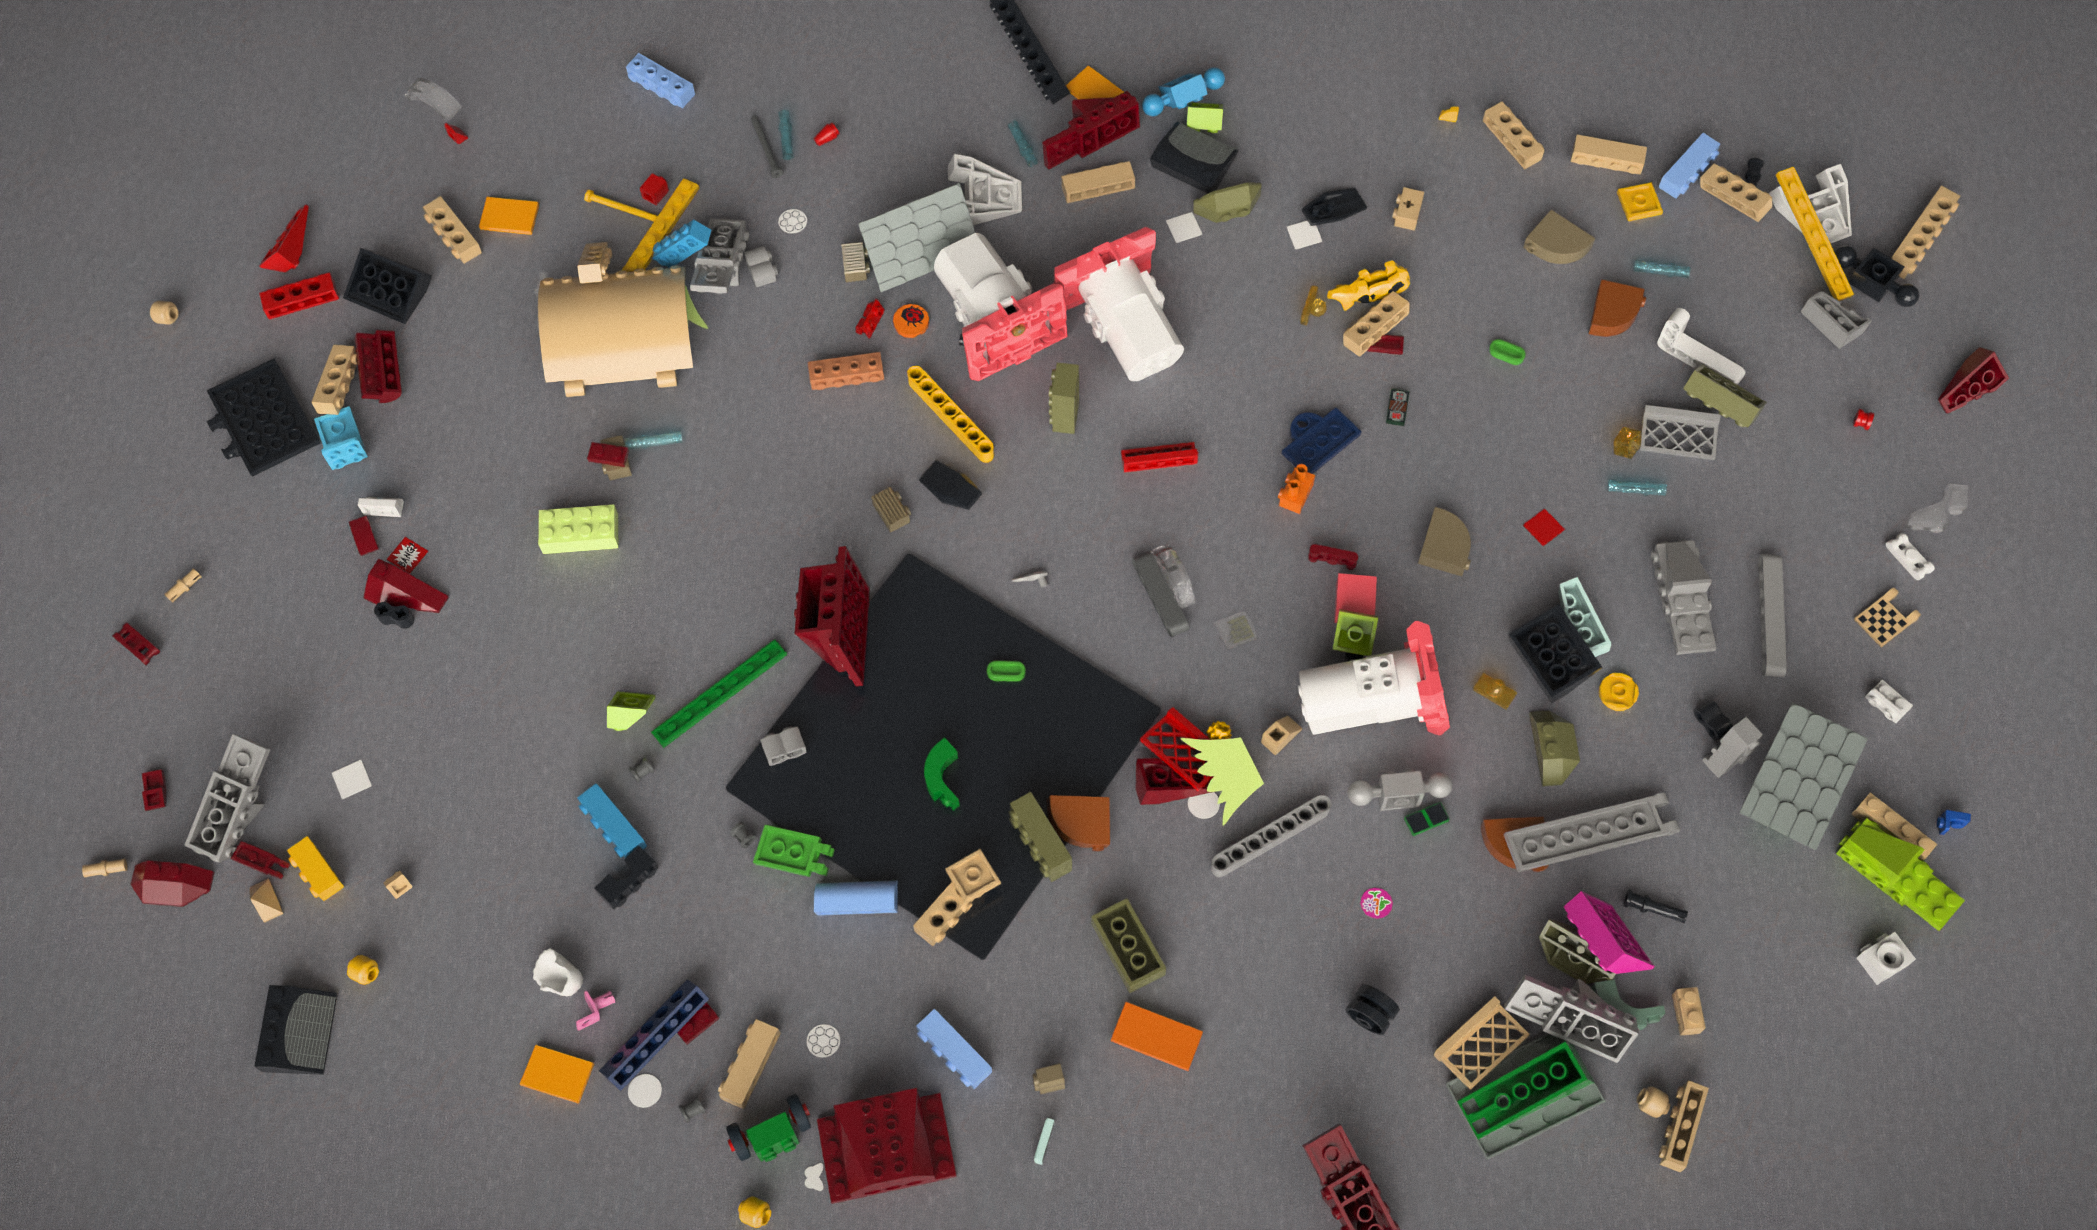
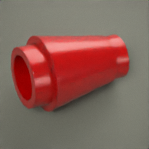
(826, 134)

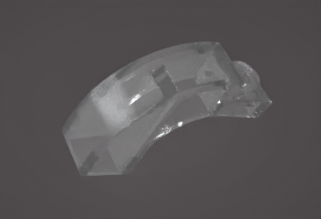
(435, 96)
(1175, 574)

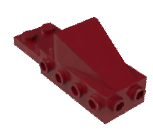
(1093, 126)
(1347, 1183)

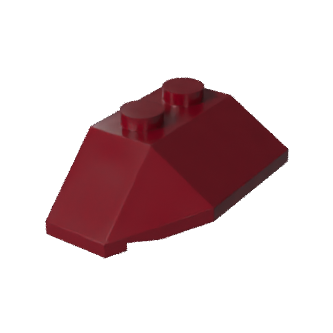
(170, 883)

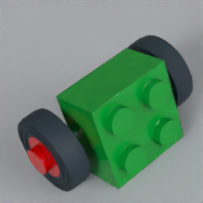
(771, 1135)

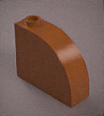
(1615, 308)
(1081, 820)
(1494, 840)

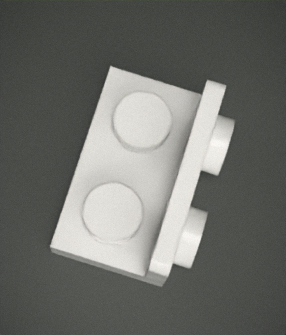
(381, 506)
(1888, 701)

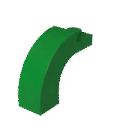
(937, 761)

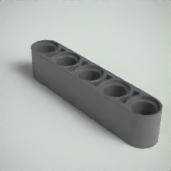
(1160, 594)

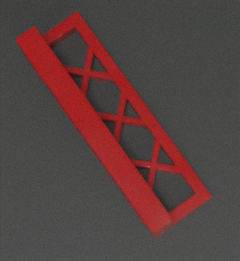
(1157, 460)

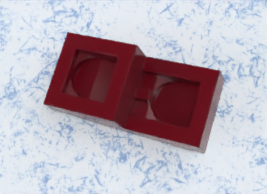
(363, 535)
(154, 790)

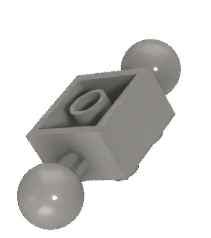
(1400, 789)

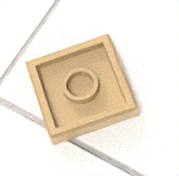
(973, 876)

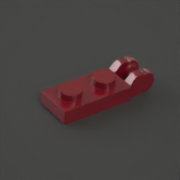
(258, 859)

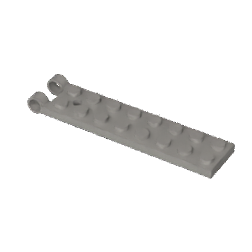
(1588, 833)

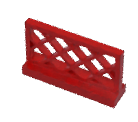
(1184, 729)

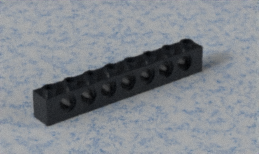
(1057, 89)

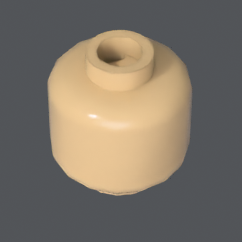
(164, 312)
(1653, 1101)

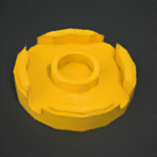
(1618, 691)

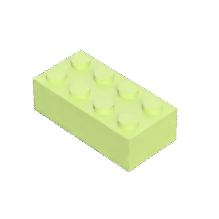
(578, 529)

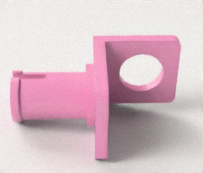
(594, 1005)

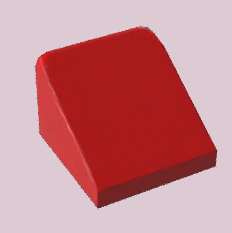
(455, 133)

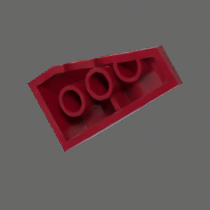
(1977, 376)
(399, 588)
(1160, 784)

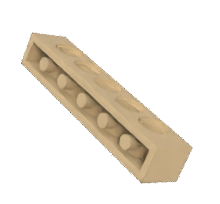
(1925, 229)

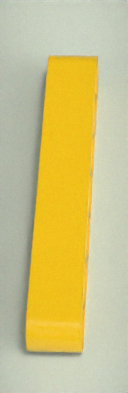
(952, 421)

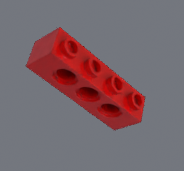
(299, 295)

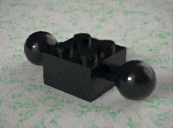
(1877, 275)

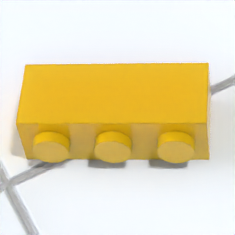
(314, 869)

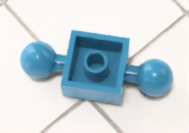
(1183, 90)

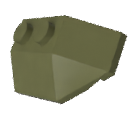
(1228, 202)
(1554, 747)
(1570, 953)

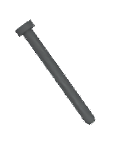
(776, 171)

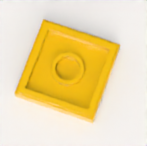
(1639, 201)

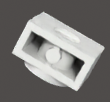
(1888, 946)

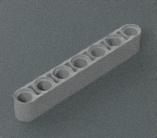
(1772, 615)
(1265, 844)

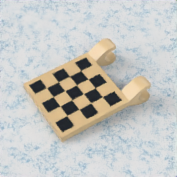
(1883, 620)

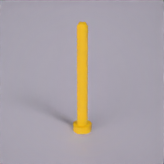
(590, 196)

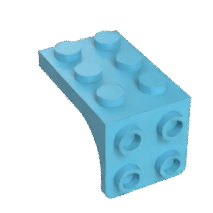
(340, 438)

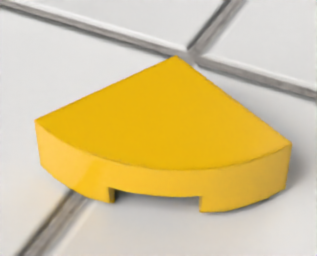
(1450, 114)

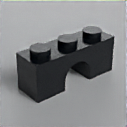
(615, 891)

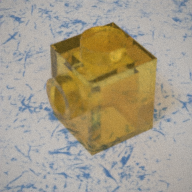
(1627, 442)

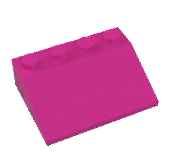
(1606, 935)

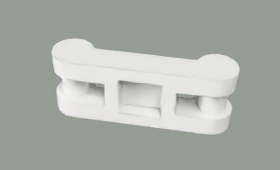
(1909, 556)

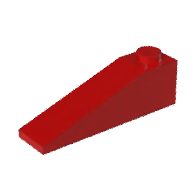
(289, 246)

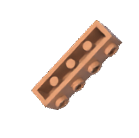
(845, 371)

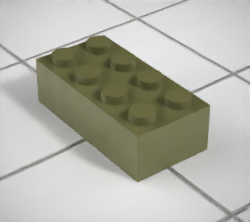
(1724, 396)
(1064, 397)
(1040, 836)
(1128, 945)

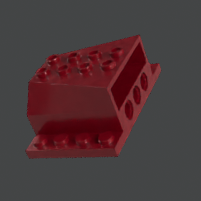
(835, 614)
(885, 1144)

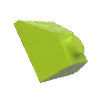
(627, 708)

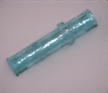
(785, 129)
(1025, 149)
(1663, 269)
(653, 440)
(1659, 489)

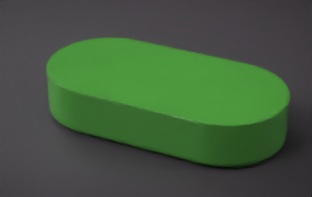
(1507, 352)
(1006, 671)

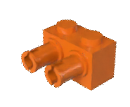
(1297, 489)

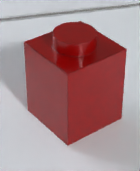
(654, 189)

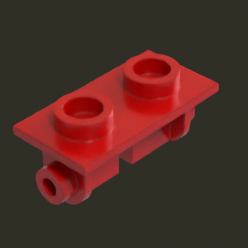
(873, 314)

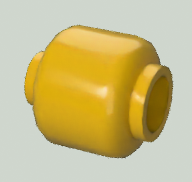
(362, 969)
(754, 1212)

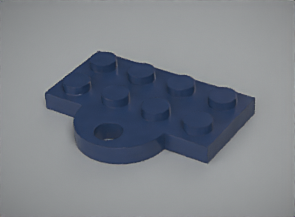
(1319, 439)

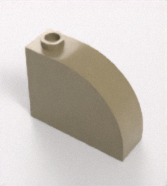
(1558, 240)
(1446, 543)

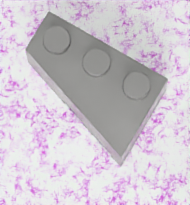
(1834, 320)
(1734, 747)

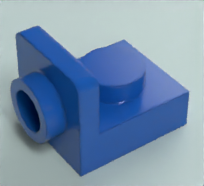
(1952, 819)

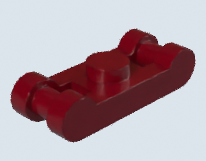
(1333, 556)
(135, 643)

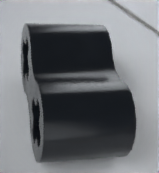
(396, 615)
(1713, 719)

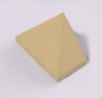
(265, 900)

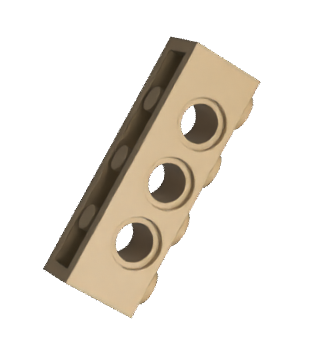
(1513, 135)
(1712, 183)
(451, 229)
(594, 262)
(1376, 323)
(335, 380)
(924, 926)

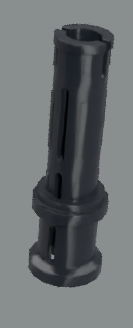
(1753, 174)
(1645, 904)

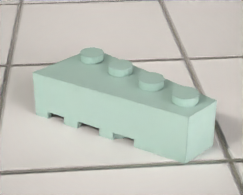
(1583, 616)

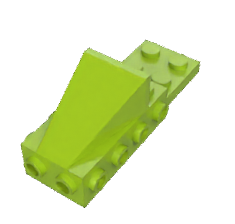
(1899, 873)

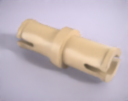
(183, 585)
(104, 867)

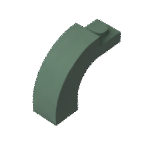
(1608, 992)

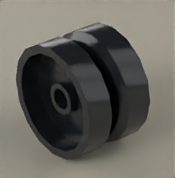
(1372, 1009)

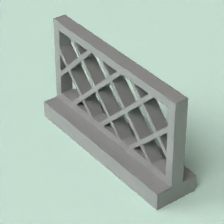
(1677, 417)

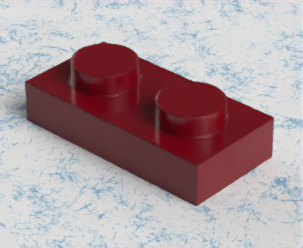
(608, 454)
(698, 1023)

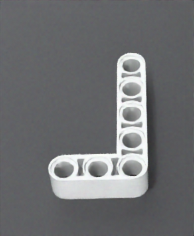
(1693, 352)

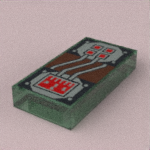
(1397, 407)

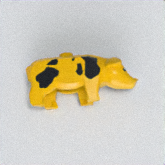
(1372, 286)

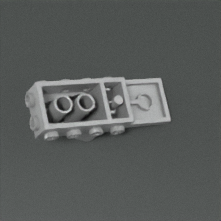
(718, 262)
(1684, 595)
(229, 800)
(1575, 1016)

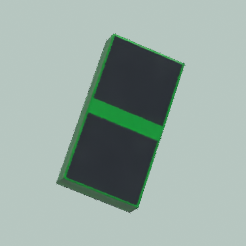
(1426, 819)

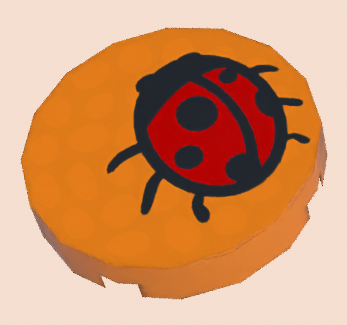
(911, 320)

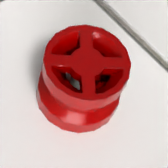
(1863, 419)

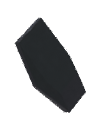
(1333, 206)
(950, 486)

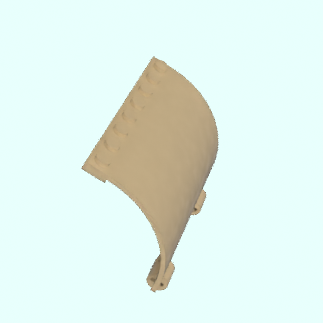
(614, 328)

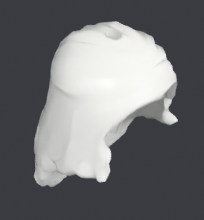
(557, 974)

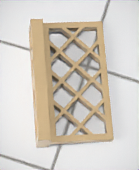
(1465, 1034)

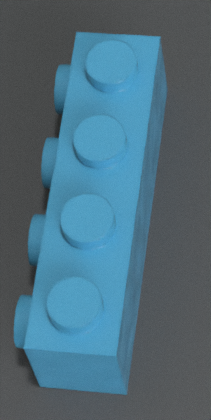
(681, 244)

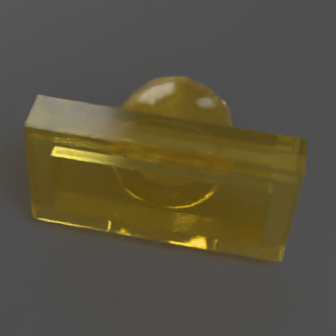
(1312, 306)
(1495, 690)

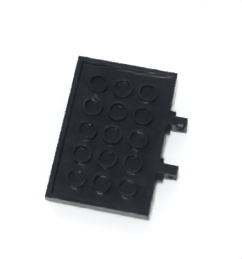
(261, 418)

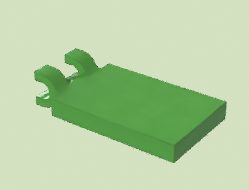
(791, 851)

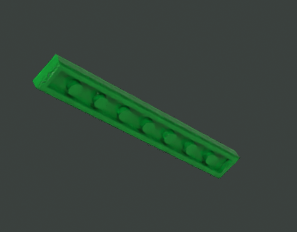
(718, 693)

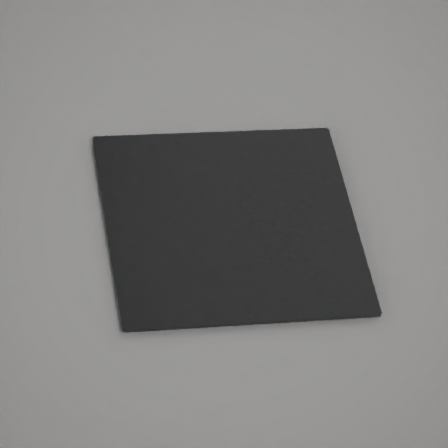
(928, 680)

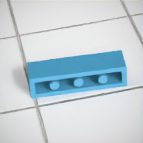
(610, 820)

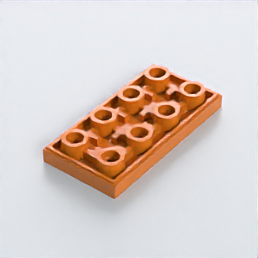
(1156, 1036)

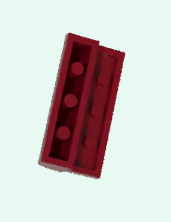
(378, 366)

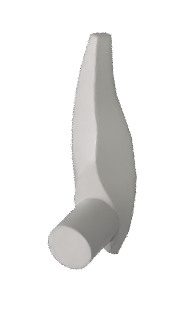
(1040, 576)

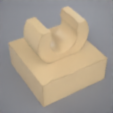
(397, 884)

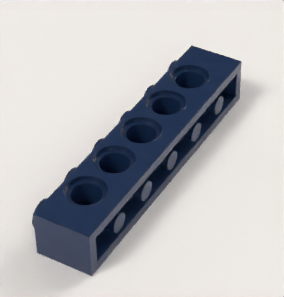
(653, 1035)

